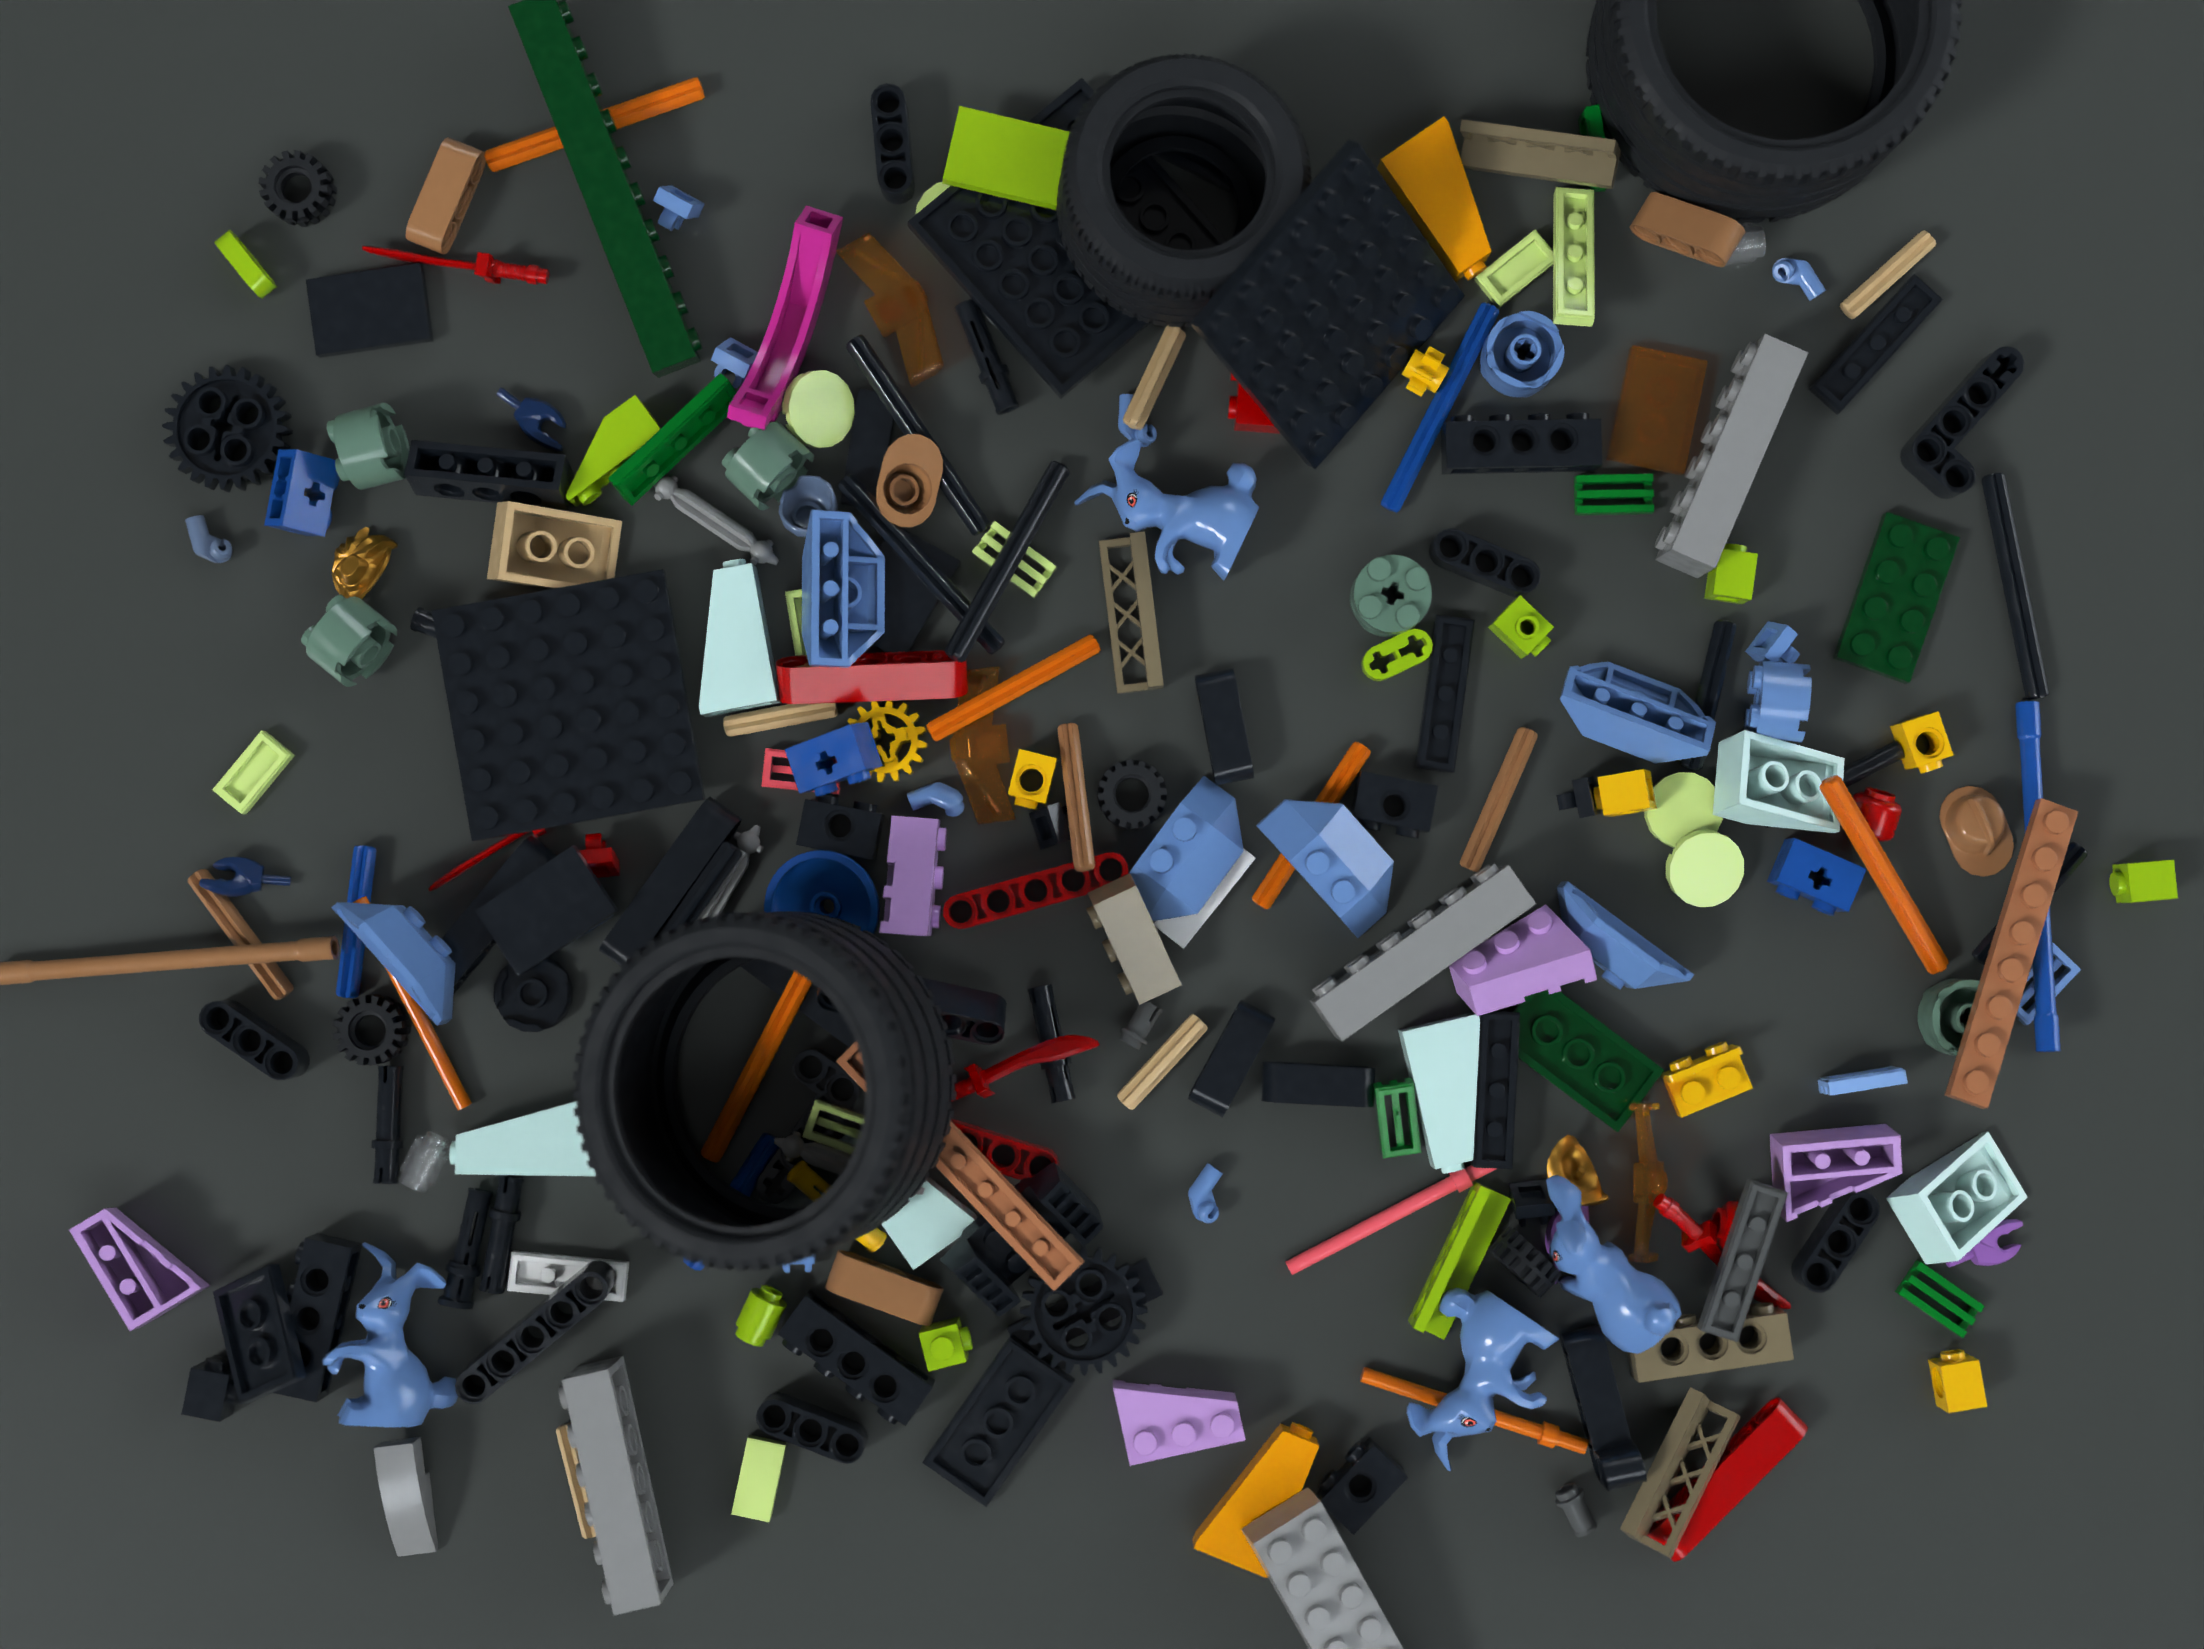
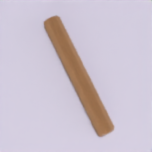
(1076, 797)
(1498, 799)
(240, 934)

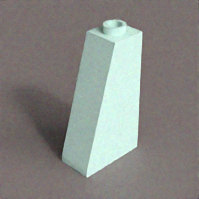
(738, 648)
(1444, 1072)
(525, 1145)
(926, 1222)

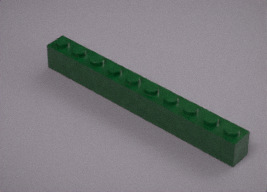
(605, 184)

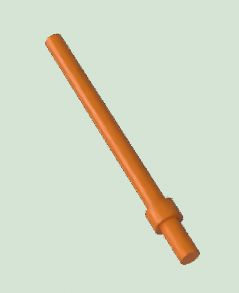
(431, 1042)
(1545, 1433)

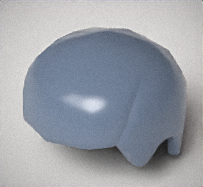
(798, 501)

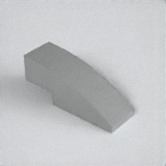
(406, 1496)

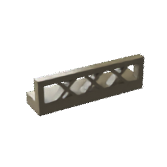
(1539, 154)
(1146, 613)
(1666, 1467)

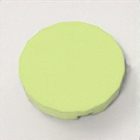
(818, 408)
(1683, 806)
(1705, 868)

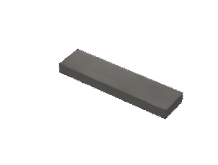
(1742, 1260)

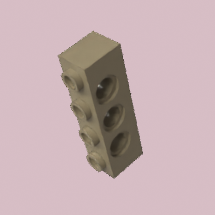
(1769, 1345)

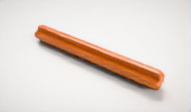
(1013, 687)
(1332, 793)

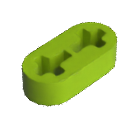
(245, 264)
(1400, 663)

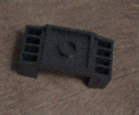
(990, 1263)

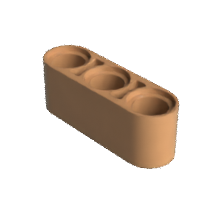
(445, 195)
(1687, 229)
(884, 1288)

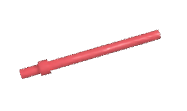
(1457, 1180)

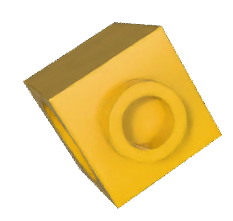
(1933, 729)
(1032, 761)
(1625, 793)
(1957, 1381)

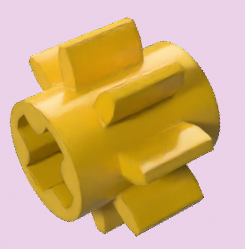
(1425, 371)

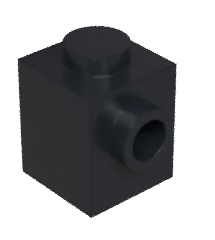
(210, 1390)

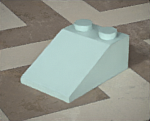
(1774, 783)
(1957, 1200)

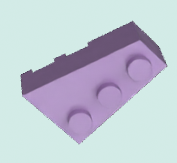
(913, 876)
(1521, 961)
(1832, 1163)
(134, 1268)
(1174, 1421)

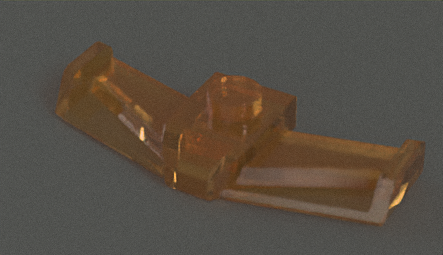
(896, 306)
(978, 751)
(1648, 1182)

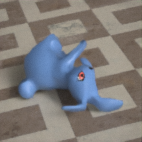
(1208, 517)
(1629, 1304)
(1491, 1343)
(394, 1378)

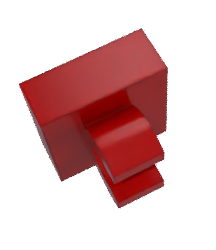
(600, 857)

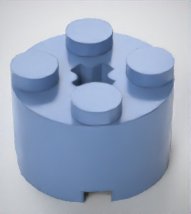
(1543, 354)
(1779, 701)

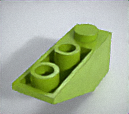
(615, 441)

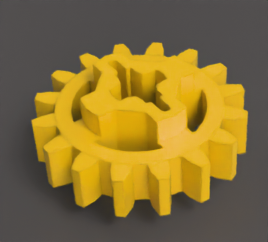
(902, 736)

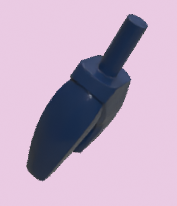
(531, 415)
(248, 877)

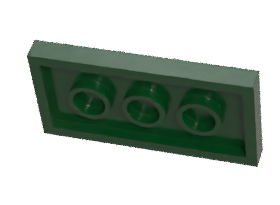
(1896, 597)
(1583, 1057)

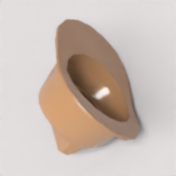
(909, 480)
(1976, 831)

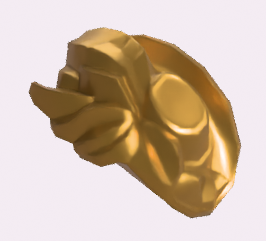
(360, 562)
(1573, 1163)

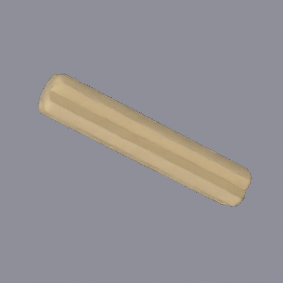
(1888, 274)
(1154, 377)
(777, 717)
(1162, 1061)
(579, 1494)

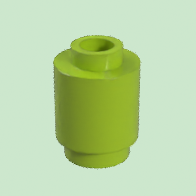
(760, 1315)

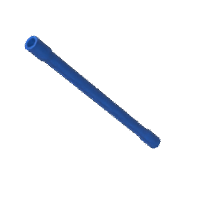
(2046, 1018)

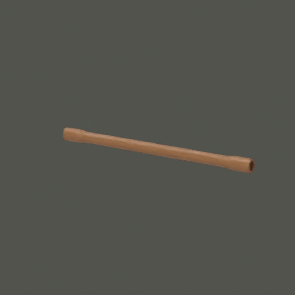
(302, 950)

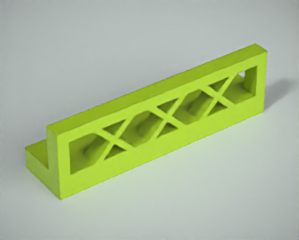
(1459, 1256)

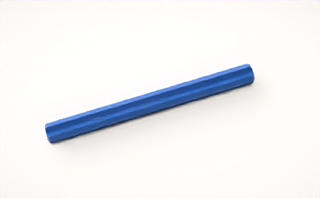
(1440, 407)

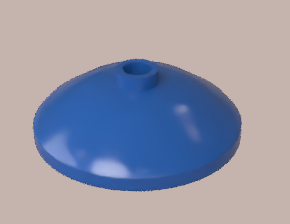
(821, 875)

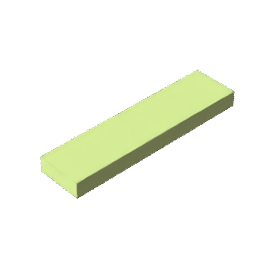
(1573, 257)

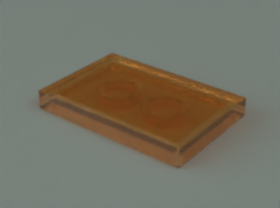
(1657, 410)

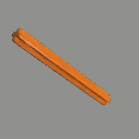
(622, 113)
(1884, 874)
(756, 1067)

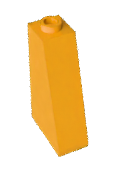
(1437, 196)
(1266, 1482)

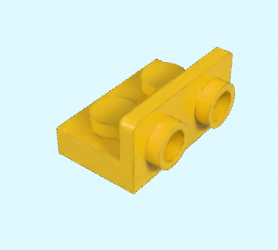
(1706, 1079)

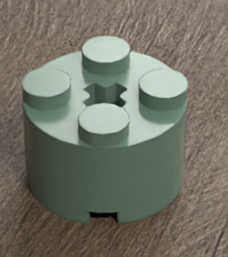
(369, 446)
(766, 464)
(1410, 585)
(349, 640)
(1941, 1012)

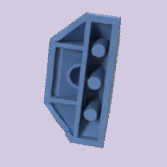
(840, 590)
(1635, 713)
(1190, 853)
(1333, 858)
(1615, 946)
(407, 952)

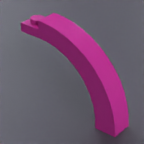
(792, 319)

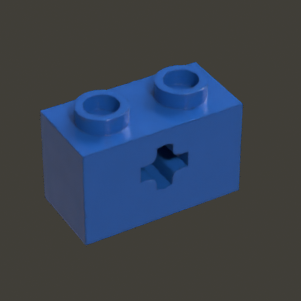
(293, 475)
(850, 746)
(1838, 876)

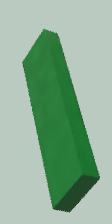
(674, 440)

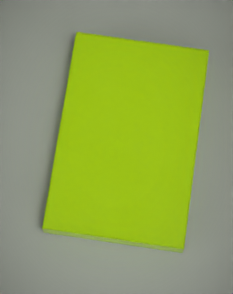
(1006, 157)

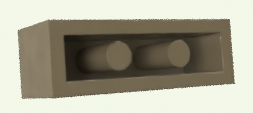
(1132, 939)

